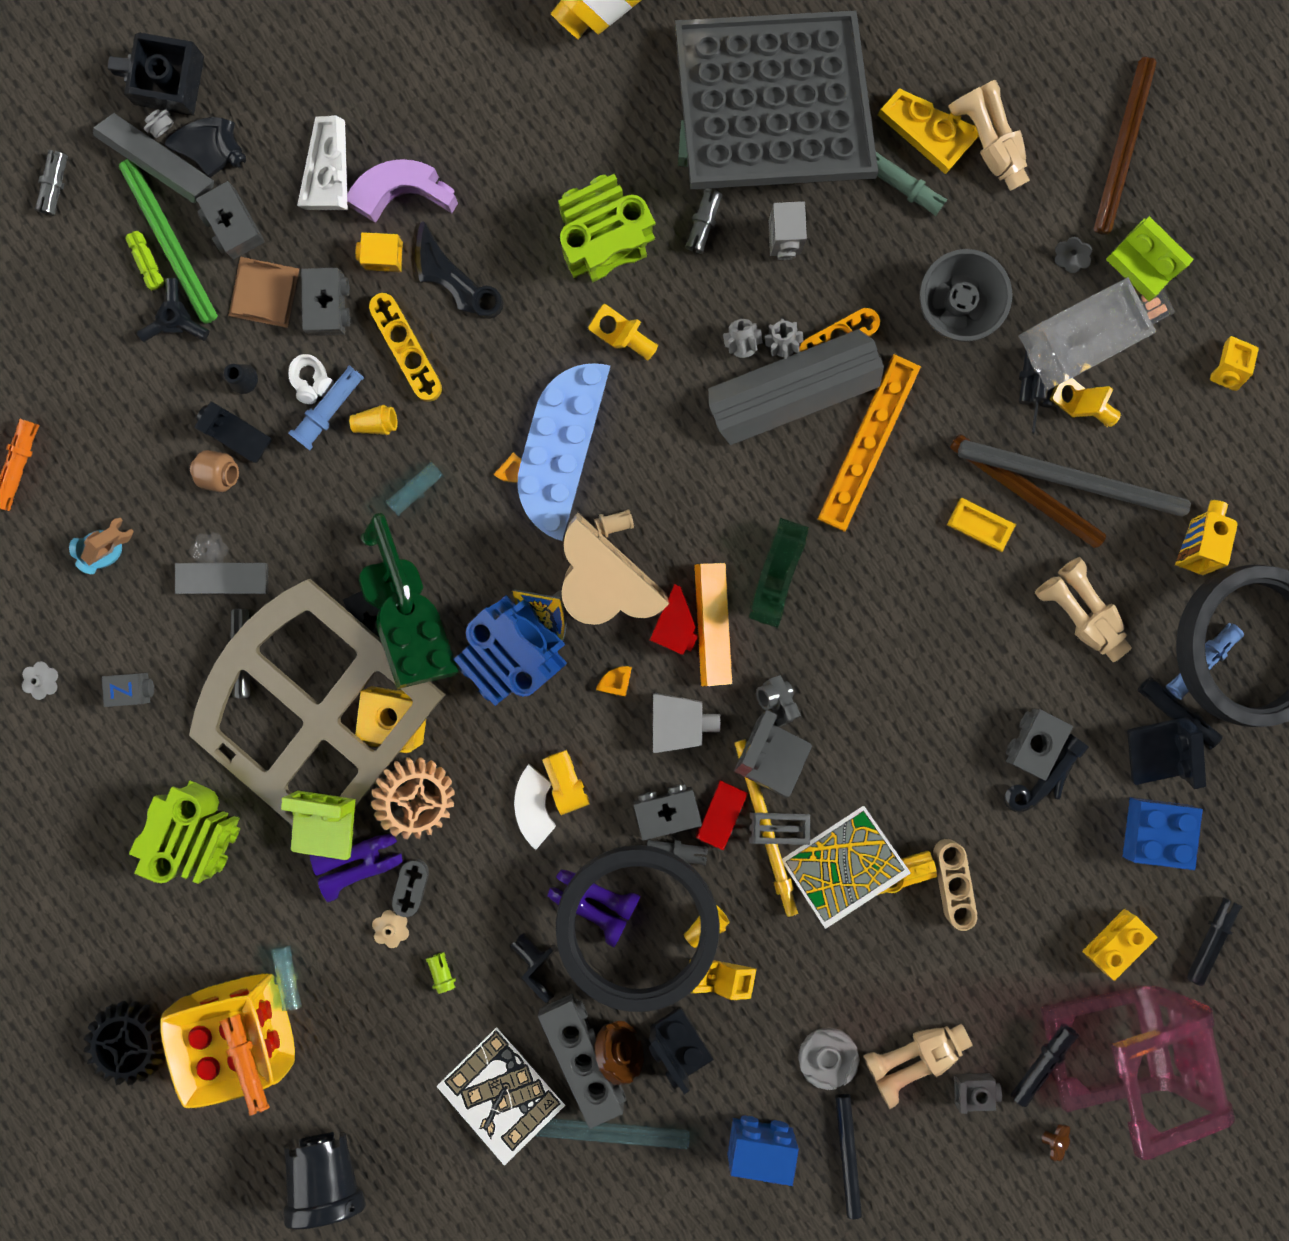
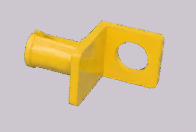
(624, 333)
(1087, 402)

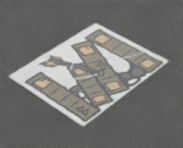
(500, 1096)

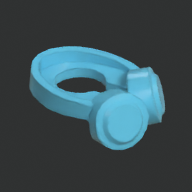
(76, 548)

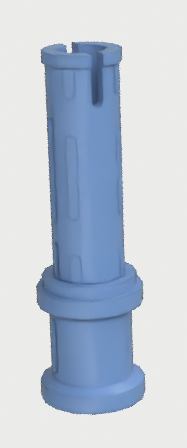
(317, 419)

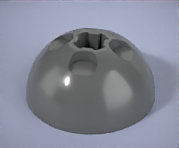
(979, 287)

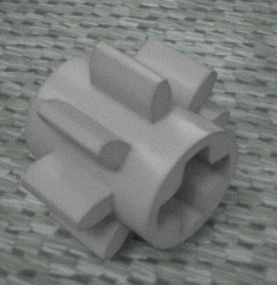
(742, 338)
(784, 338)

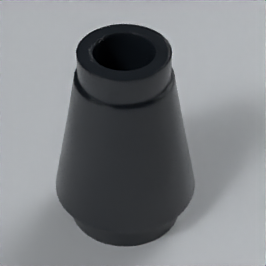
(245, 381)

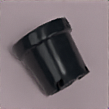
(320, 1183)

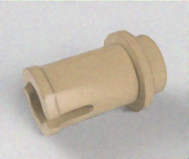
(614, 523)

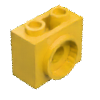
(373, 718)

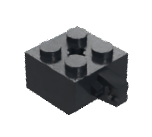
(161, 73)

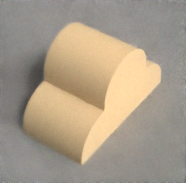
(604, 579)

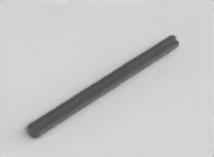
(1073, 478)

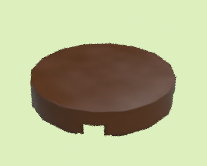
(619, 1053)

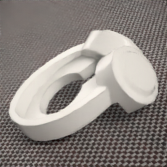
(322, 384)

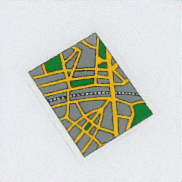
(845, 867)

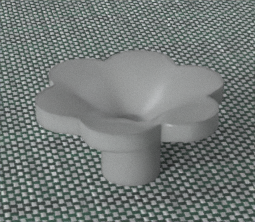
(44, 677)

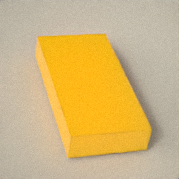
(981, 524)

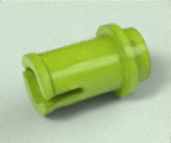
(440, 973)

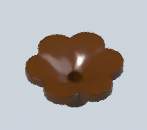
(1058, 1142)

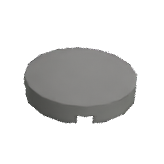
(821, 1051)

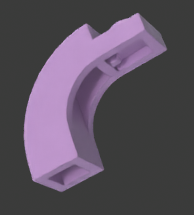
(394, 178)

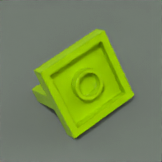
(1149, 258)

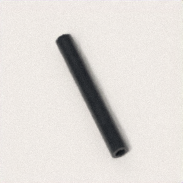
(848, 1156)

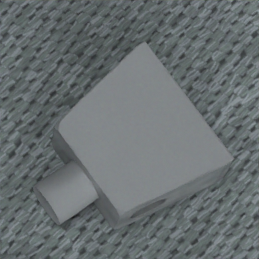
(680, 723)

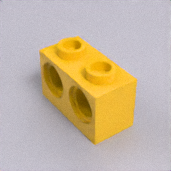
(1119, 944)

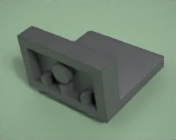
(773, 756)

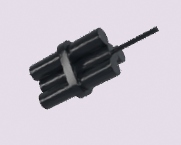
(1033, 389)

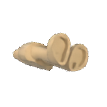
(1001, 152)
(1100, 628)
(937, 1051)

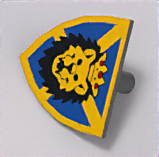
(548, 609)

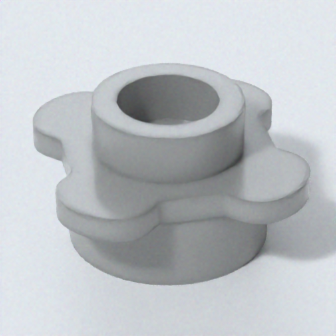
(158, 122)

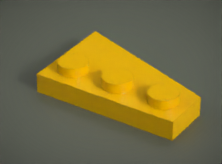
(931, 131)

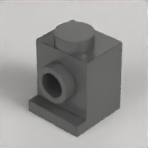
(969, 1085)

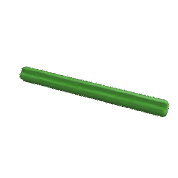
(168, 241)

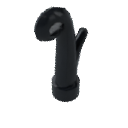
(1069, 754)

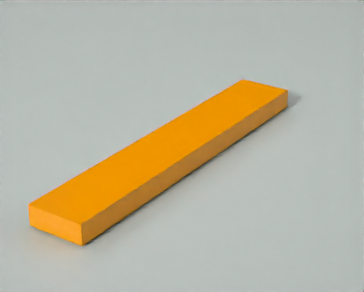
(869, 443)

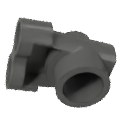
(778, 695)

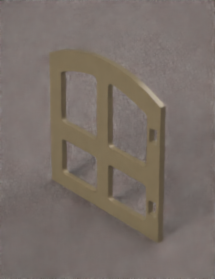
(319, 720)

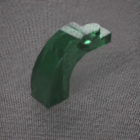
(777, 572)

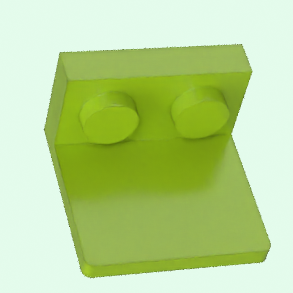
(321, 824)

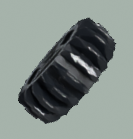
(103, 1042)

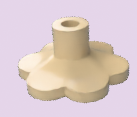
(395, 924)

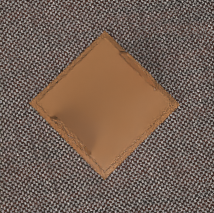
(263, 292)

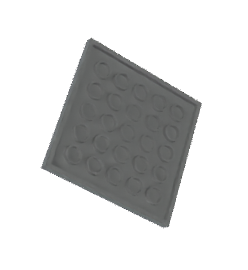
(775, 100)

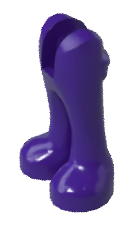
(332, 884)
(610, 924)

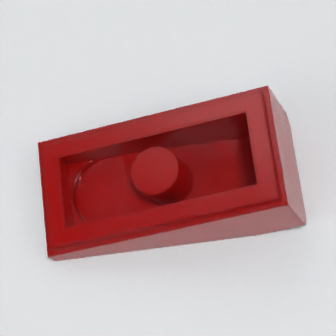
(721, 815)

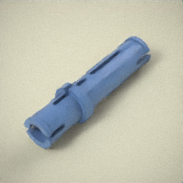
(1215, 651)

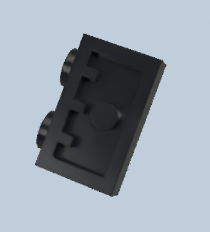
(1167, 752)
(679, 1047)

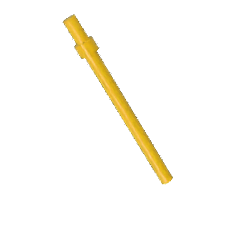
(783, 884)

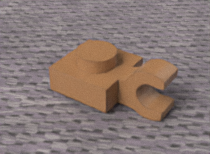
(101, 544)

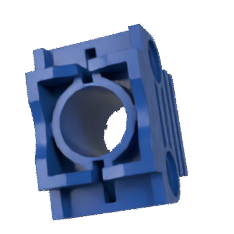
(509, 651)

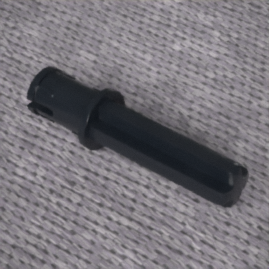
(1213, 942)

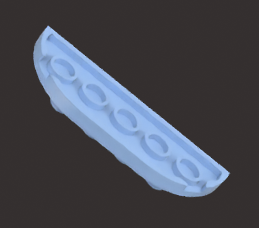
(559, 446)

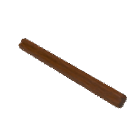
(1125, 145)
(1040, 500)

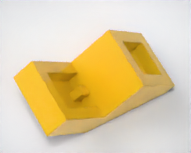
(728, 980)

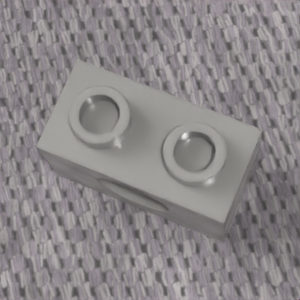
(787, 229)

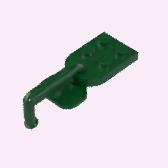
(412, 642)

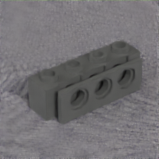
(596, 1104)

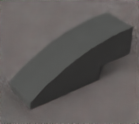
(221, 578)

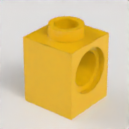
(380, 252)

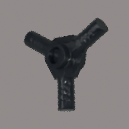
(172, 317)

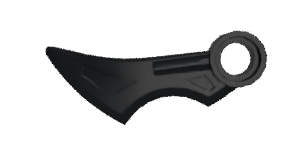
(437, 268)

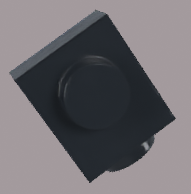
(232, 431)

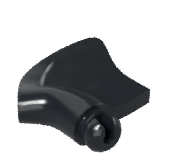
(208, 143)

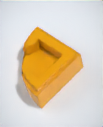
(509, 469)
(615, 681)

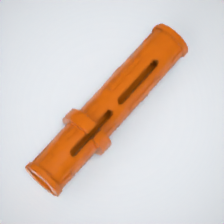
(15, 462)
(244, 1064)

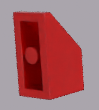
(675, 624)

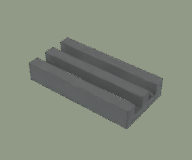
(756, 828)

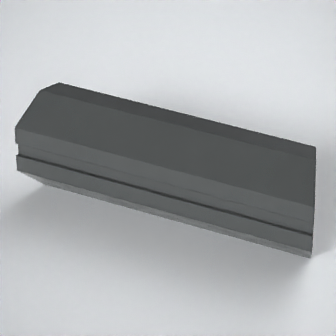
(796, 386)

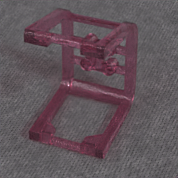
(1194, 1058)

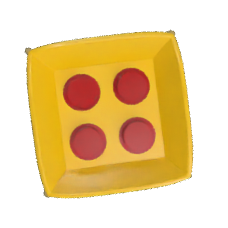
(198, 1047)

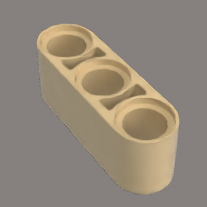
(963, 896)

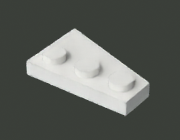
(325, 168)

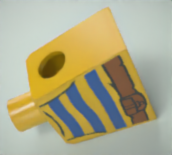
(1208, 540)

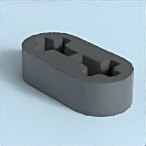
(403, 885)

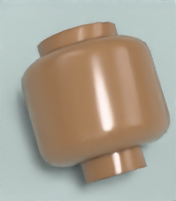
(214, 471)

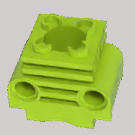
(600, 222)
(184, 836)

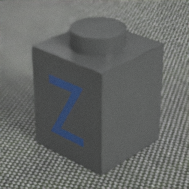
(127, 689)

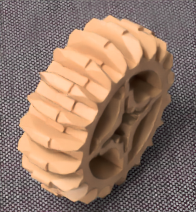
(391, 792)

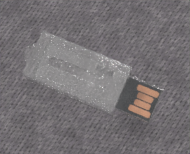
(1092, 331)

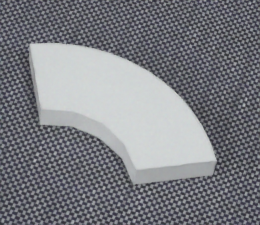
(531, 807)

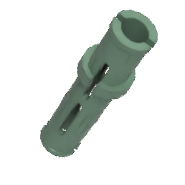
(909, 186)

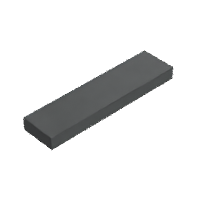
(153, 157)

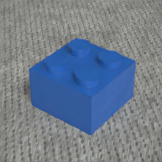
(1162, 833)
(762, 1151)

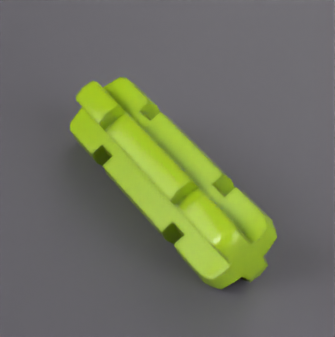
(144, 260)

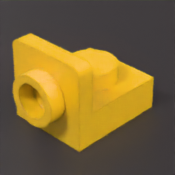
(1235, 364)

